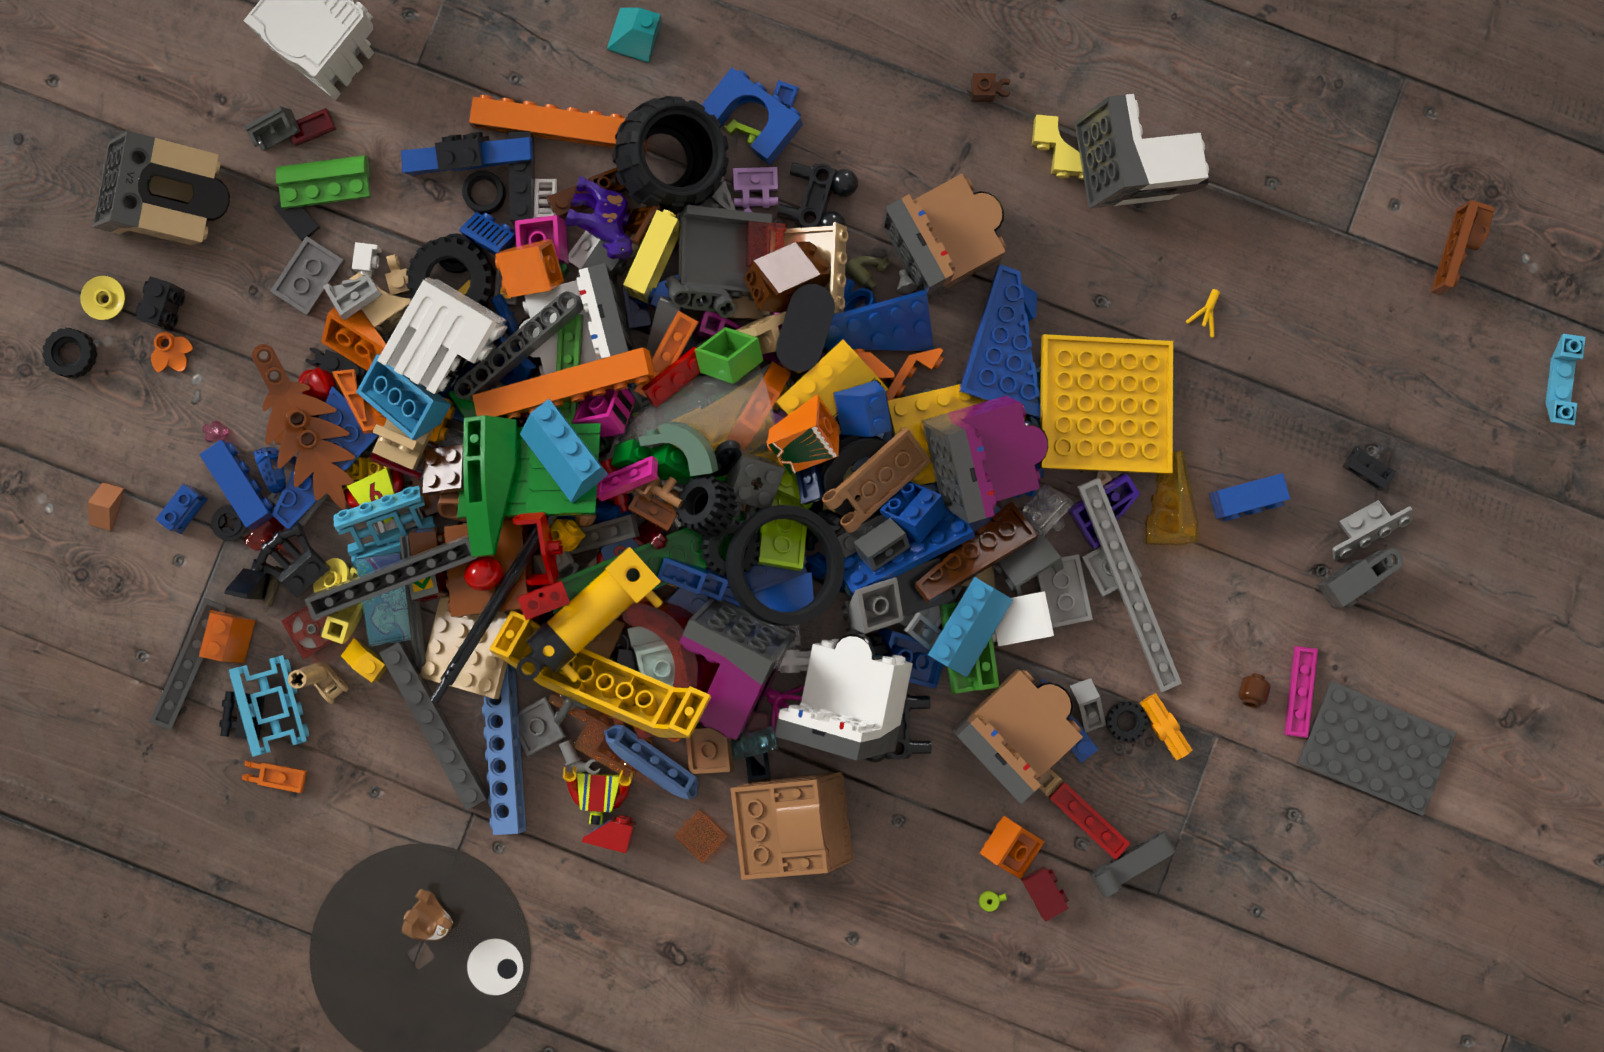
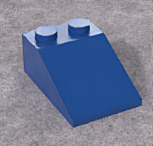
(924, 669)

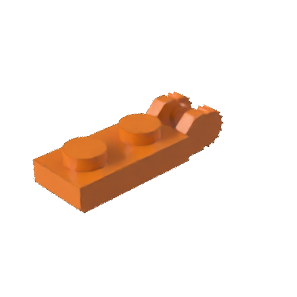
(277, 776)

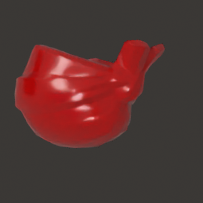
(483, 573)

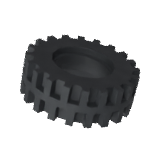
(461, 250)

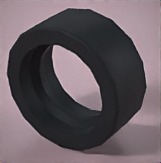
(483, 175)

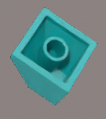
(635, 33)

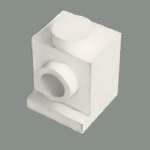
(366, 258)

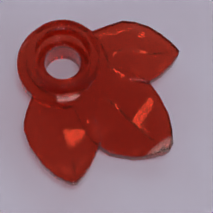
(263, 533)

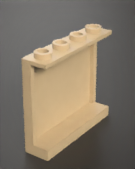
(832, 247)

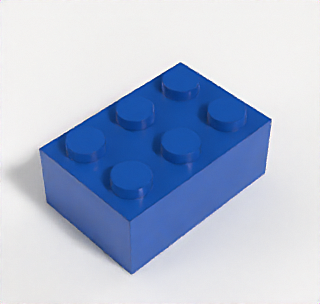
(1249, 497)

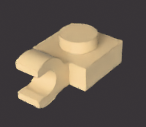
(397, 277)

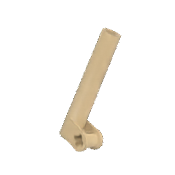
(320, 676)

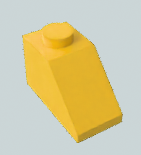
(364, 660)

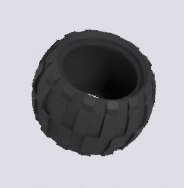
(698, 135)

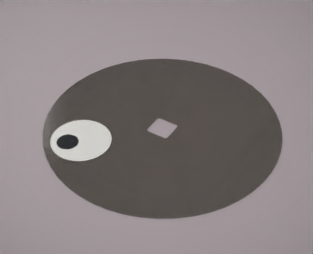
(373, 986)

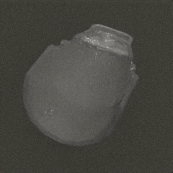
(715, 409)

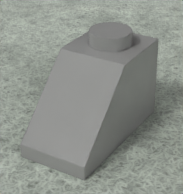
(1088, 705)

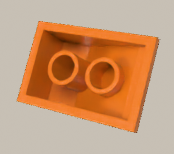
(353, 337)

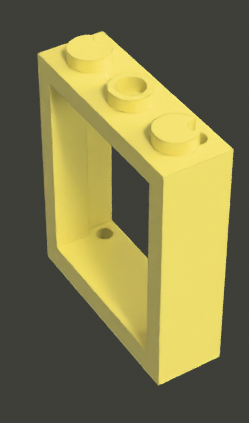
(653, 255)

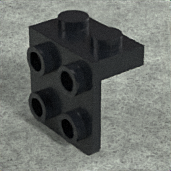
(460, 152)

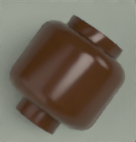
(1254, 691)

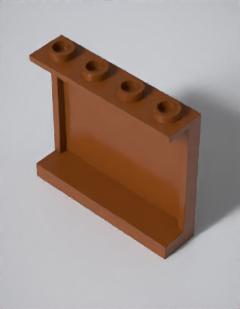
(467, 601)

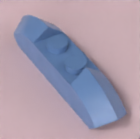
(651, 762)

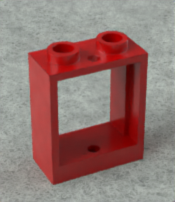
(553, 597)

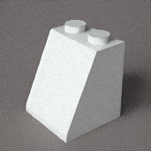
(1024, 620)

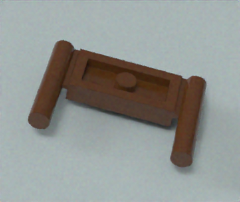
(639, 221)

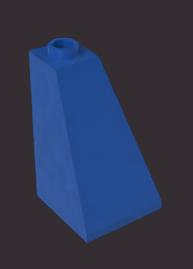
(788, 595)

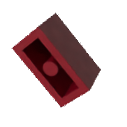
(1045, 893)

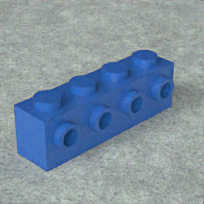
(237, 484)

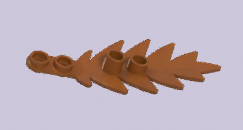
(303, 432)

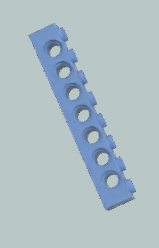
(510, 754)

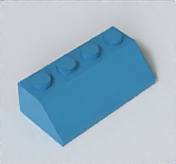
(402, 400)
(562, 451)
(970, 627)

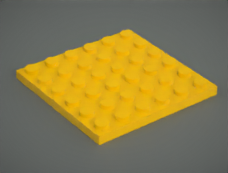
(1107, 404)

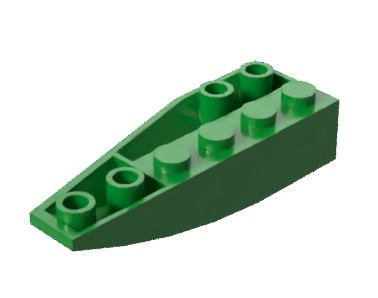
(488, 478)

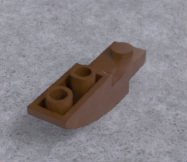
(561, 201)

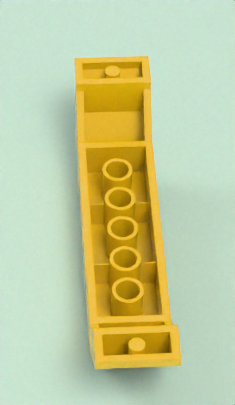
(608, 685)

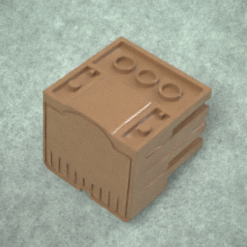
(792, 826)

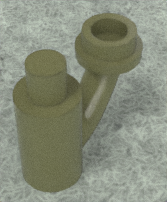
(861, 274)

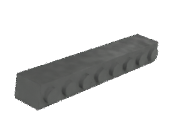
(389, 577)
(434, 725)

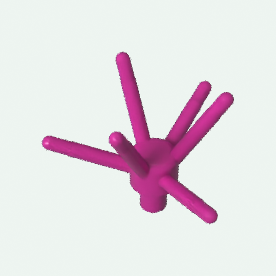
(778, 700)

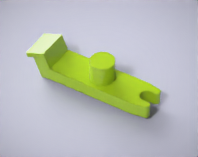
(735, 126)

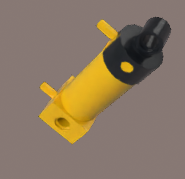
(588, 615)

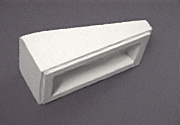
(543, 183)

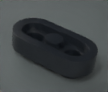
(726, 455)

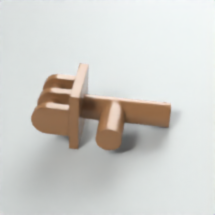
(653, 488)

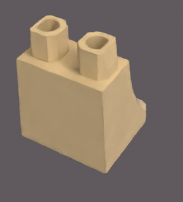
(385, 310)

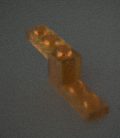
(593, 737)

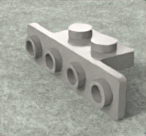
(1367, 526)

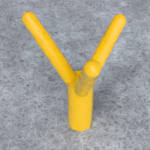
(1209, 312)

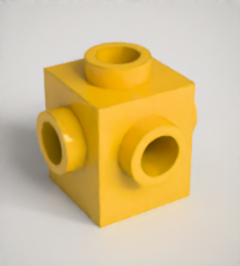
(567, 532)

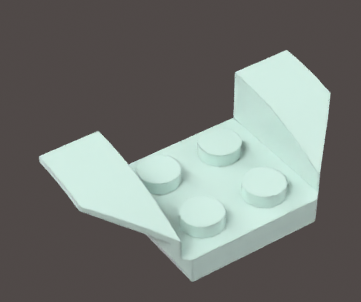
(652, 655)

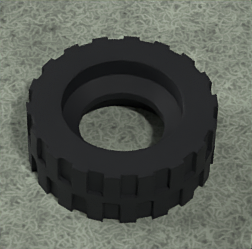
(87, 353)

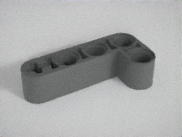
(1132, 863)

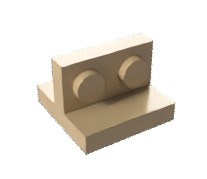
(766, 330)
(398, 447)

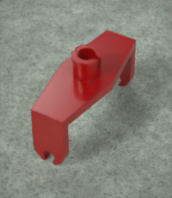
(548, 547)

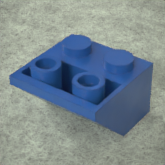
(915, 510)

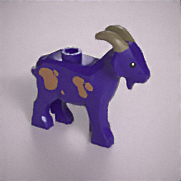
(606, 220)

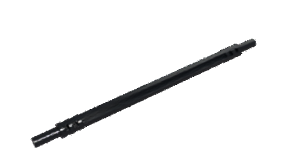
(489, 612)

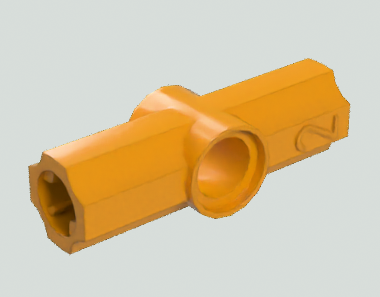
(1165, 726)

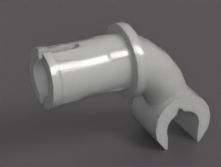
(573, 760)

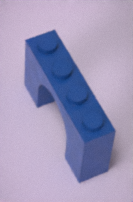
(782, 122)

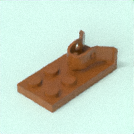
(1464, 233)

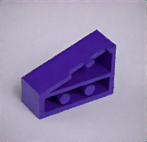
(1120, 493)

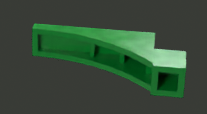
(670, 459)

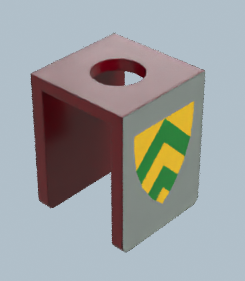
(429, 588)

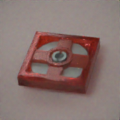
(306, 632)

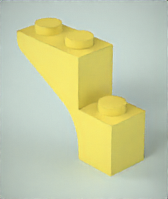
(1065, 160)

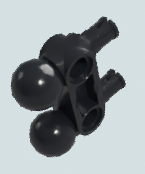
(818, 194)
(908, 747)

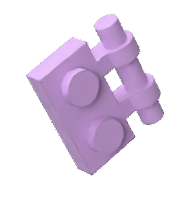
(755, 179)

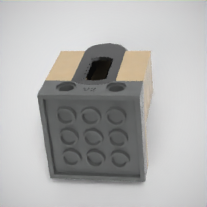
(159, 189)

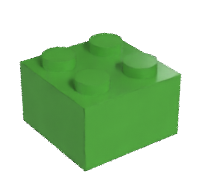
(729, 355)

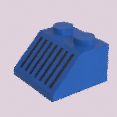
(488, 234)

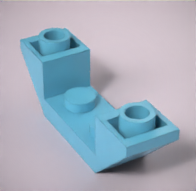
(1561, 379)

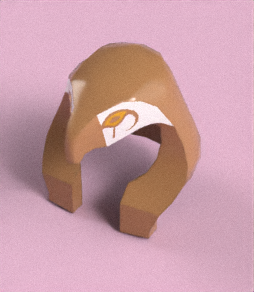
(427, 919)

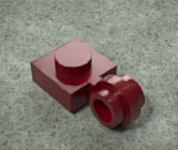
(653, 534)

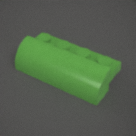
(323, 181)
(984, 671)

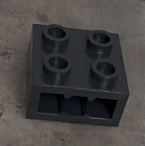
(160, 304)

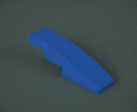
(696, 580)

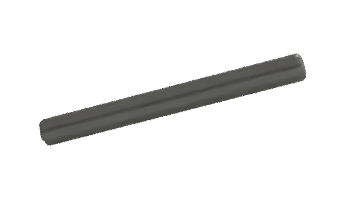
(414, 614)

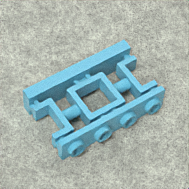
(379, 510)
(251, 710)

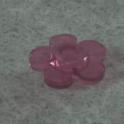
(215, 432)

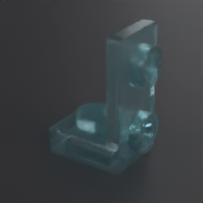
(754, 743)

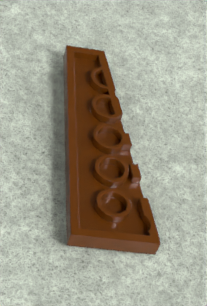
(992, 543)

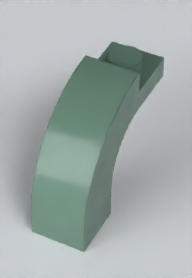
(693, 443)

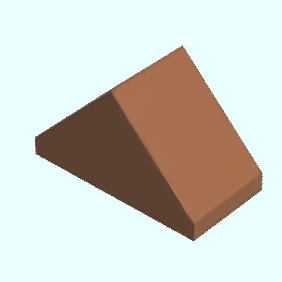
(105, 506)

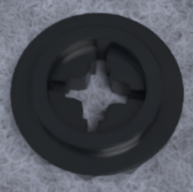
(219, 521)

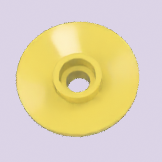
(93, 294)
(336, 574)

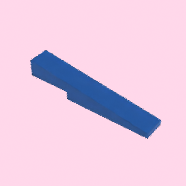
(494, 153)

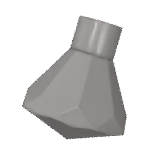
(906, 284)

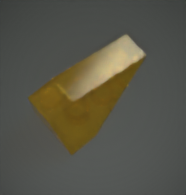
(1173, 509)

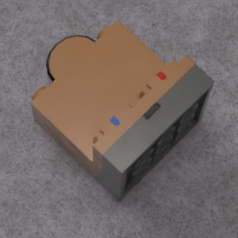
(946, 234)
(1020, 731)

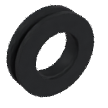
(850, 450)

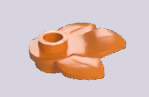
(172, 355)

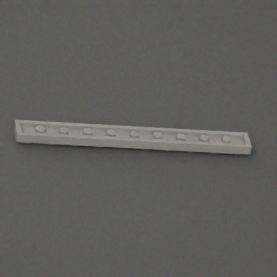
(1129, 584)

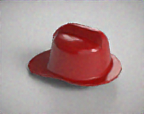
(319, 381)

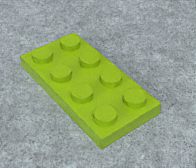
(782, 540)

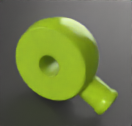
(996, 899)

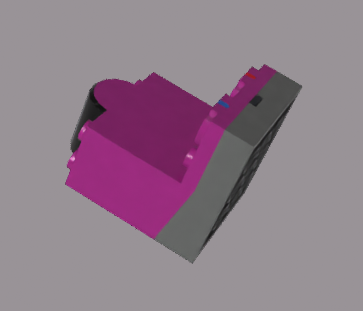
(984, 455)
(748, 662)

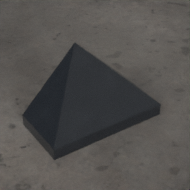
(758, 768)

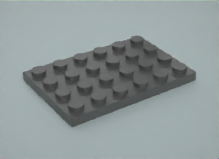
(1376, 748)

